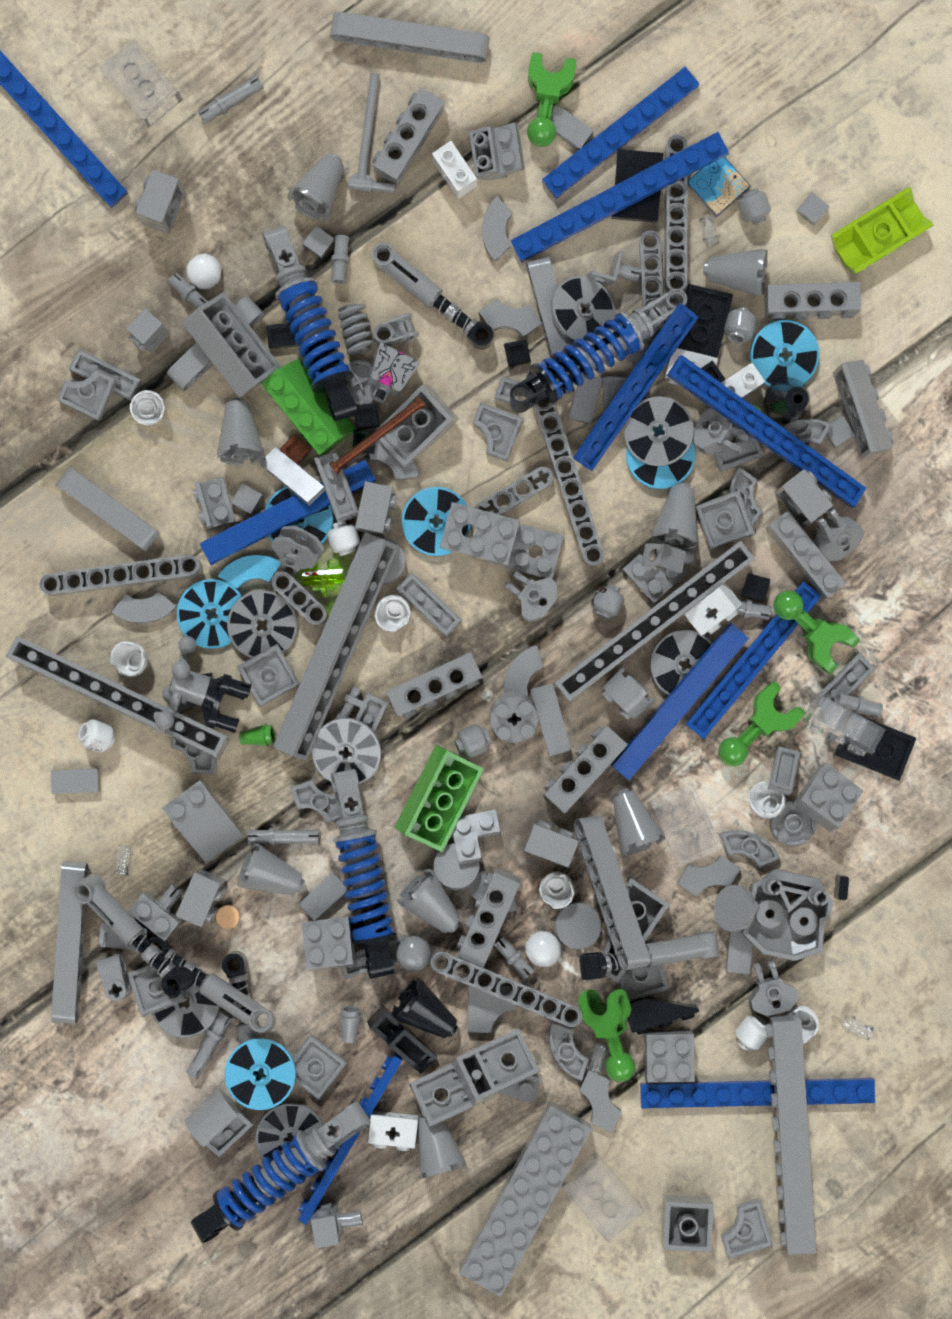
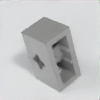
(147, 332)

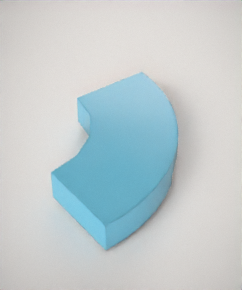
(249, 568)

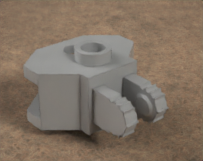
(716, 433)
(837, 534)
(296, 550)
(531, 594)
(772, 990)

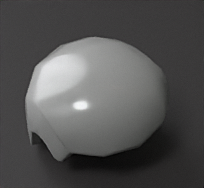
(413, 953)

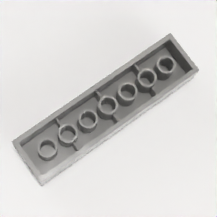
(525, 1198)

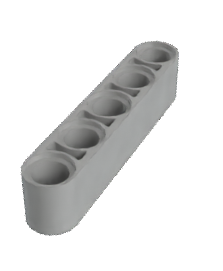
(543, 286)
(196, 362)
(108, 509)

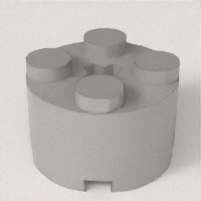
(627, 694)
(502, 710)

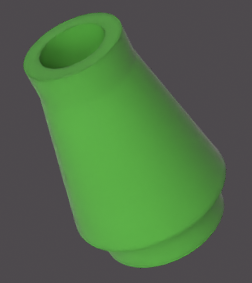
(260, 736)

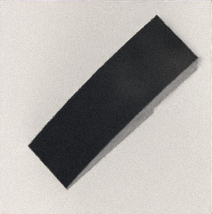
(401, 1039)

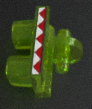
(324, 579)

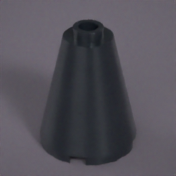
(787, 400)
(424, 1010)

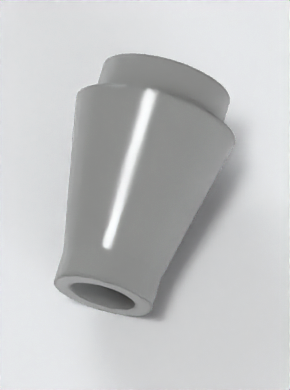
(349, 1022)

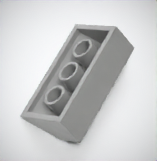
(231, 344)
(862, 408)

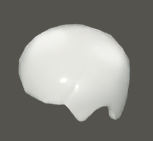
(204, 271)
(147, 407)
(392, 613)
(129, 658)
(766, 802)
(557, 889)
(543, 949)
(809, 1021)

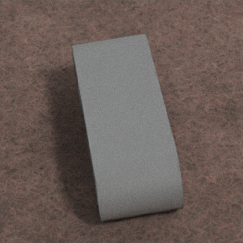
(291, 591)

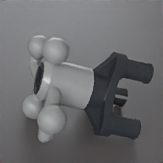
(199, 690)

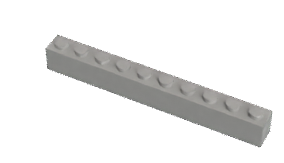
(654, 621)
(335, 646)
(115, 696)
(792, 1134)

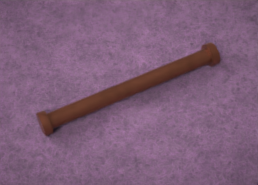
(377, 435)

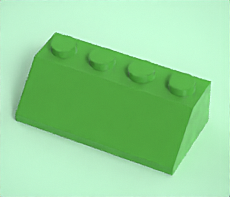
(305, 409)
(438, 798)

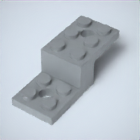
(501, 541)
(474, 1078)

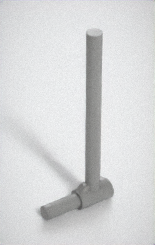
(362, 181)

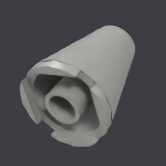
(318, 188)
(739, 271)
(239, 435)
(677, 519)
(634, 824)
(269, 873)
(430, 902)
(437, 1149)

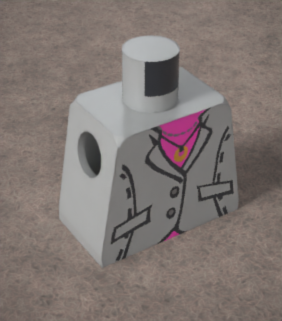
(390, 372)

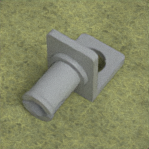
(617, 270)
(667, 556)

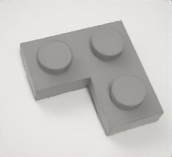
(652, 582)
(468, 831)

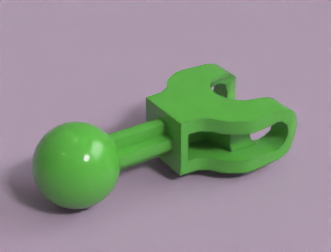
(548, 90)
(818, 634)
(764, 720)
(609, 1023)

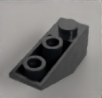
(655, 1011)

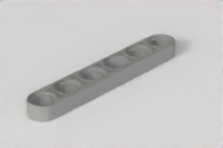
(650, 275)

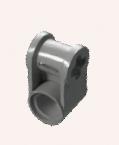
(396, 330)
(113, 975)

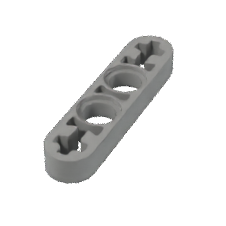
(511, 493)

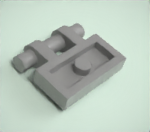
(370, 710)

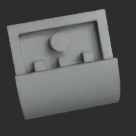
(496, 151)
(218, 1123)

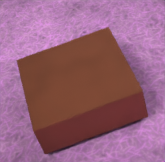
(295, 449)

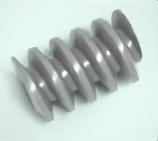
(355, 328)

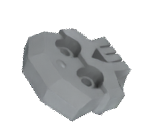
(782, 932)

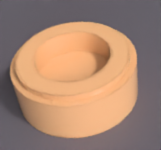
(228, 916)

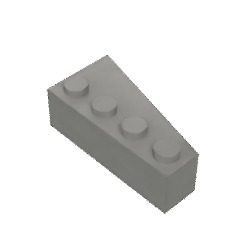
(648, 911)

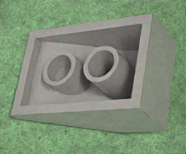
(421, 428)
(203, 821)

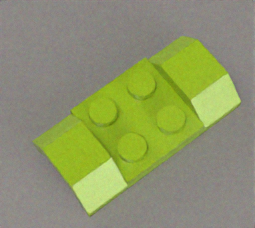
(880, 231)

